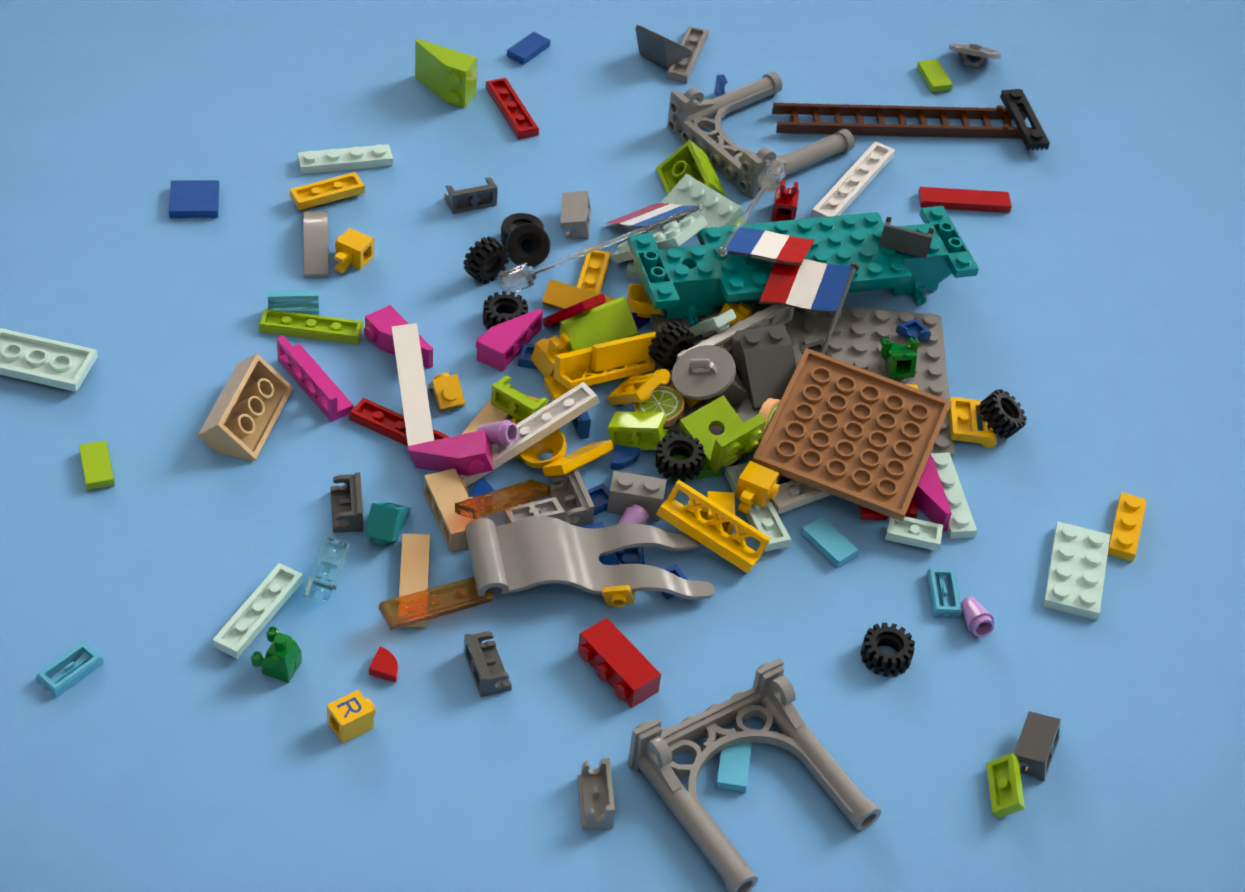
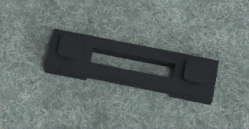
(1031, 138)

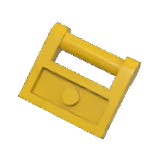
(638, 387)
(964, 423)

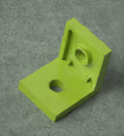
(737, 436)

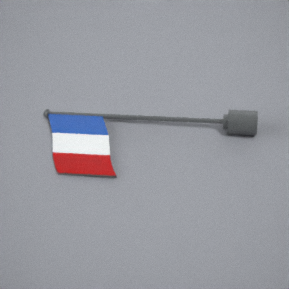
(810, 288)

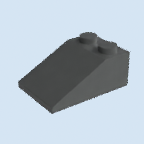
(764, 362)

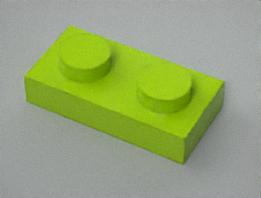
(1005, 785)

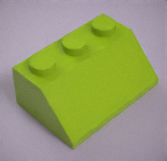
(692, 161)
(600, 325)

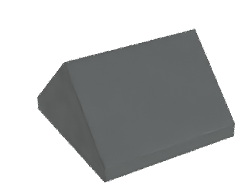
(659, 48)

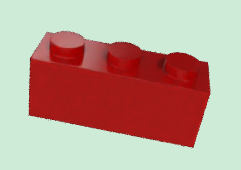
(619, 663)

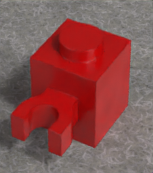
(785, 202)

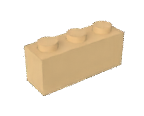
(442, 492)

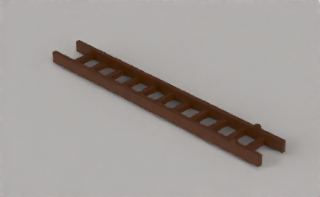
(794, 126)

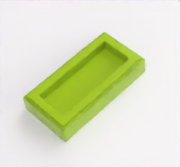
(934, 75)
(96, 465)

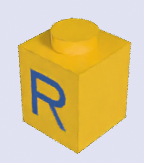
(351, 716)

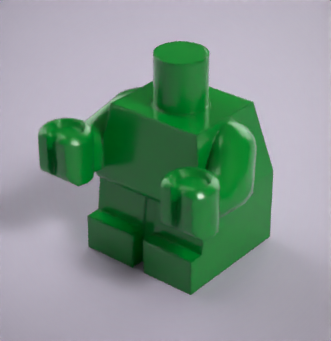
(900, 358)
(281, 657)

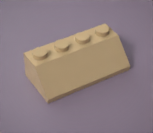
(246, 409)

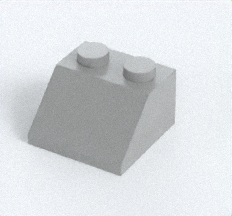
(636, 489)

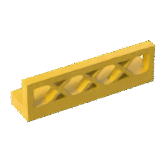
(577, 366)
(707, 533)

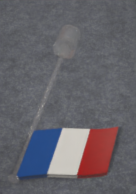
(766, 244)
(522, 276)

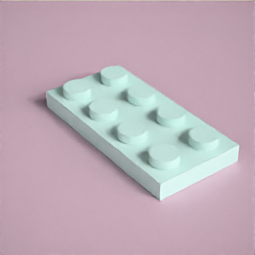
(717, 209)
(669, 236)
(44, 360)
(1076, 571)

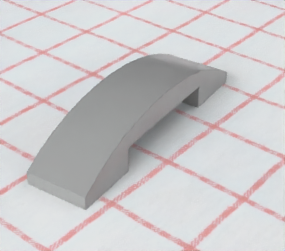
(316, 244)

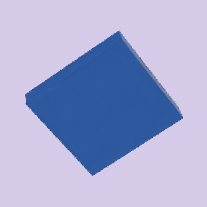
(194, 198)

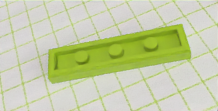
(311, 326)

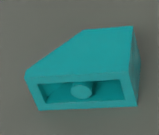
(386, 521)

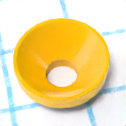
(553, 443)

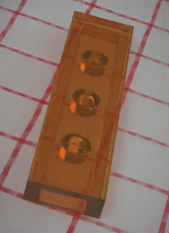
(502, 499)
(432, 603)

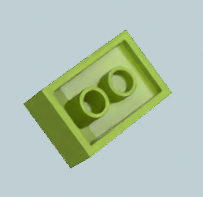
(446, 72)

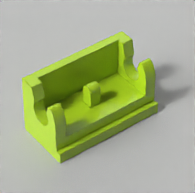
(513, 401)
(637, 429)

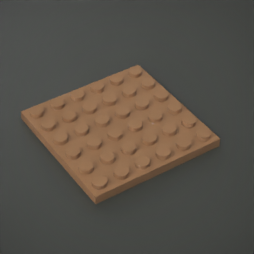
(852, 434)

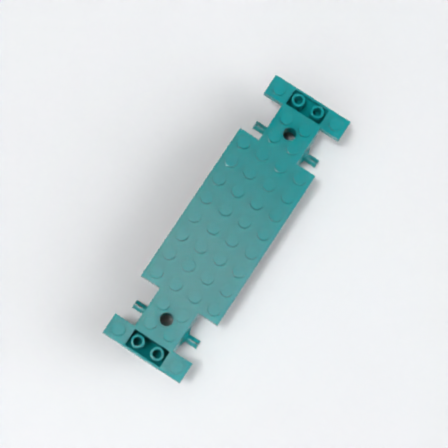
(697, 279)

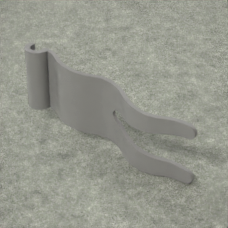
(553, 551)

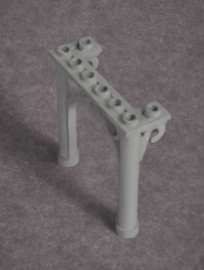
(731, 160)
(771, 701)

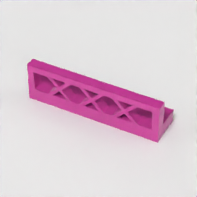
(313, 380)

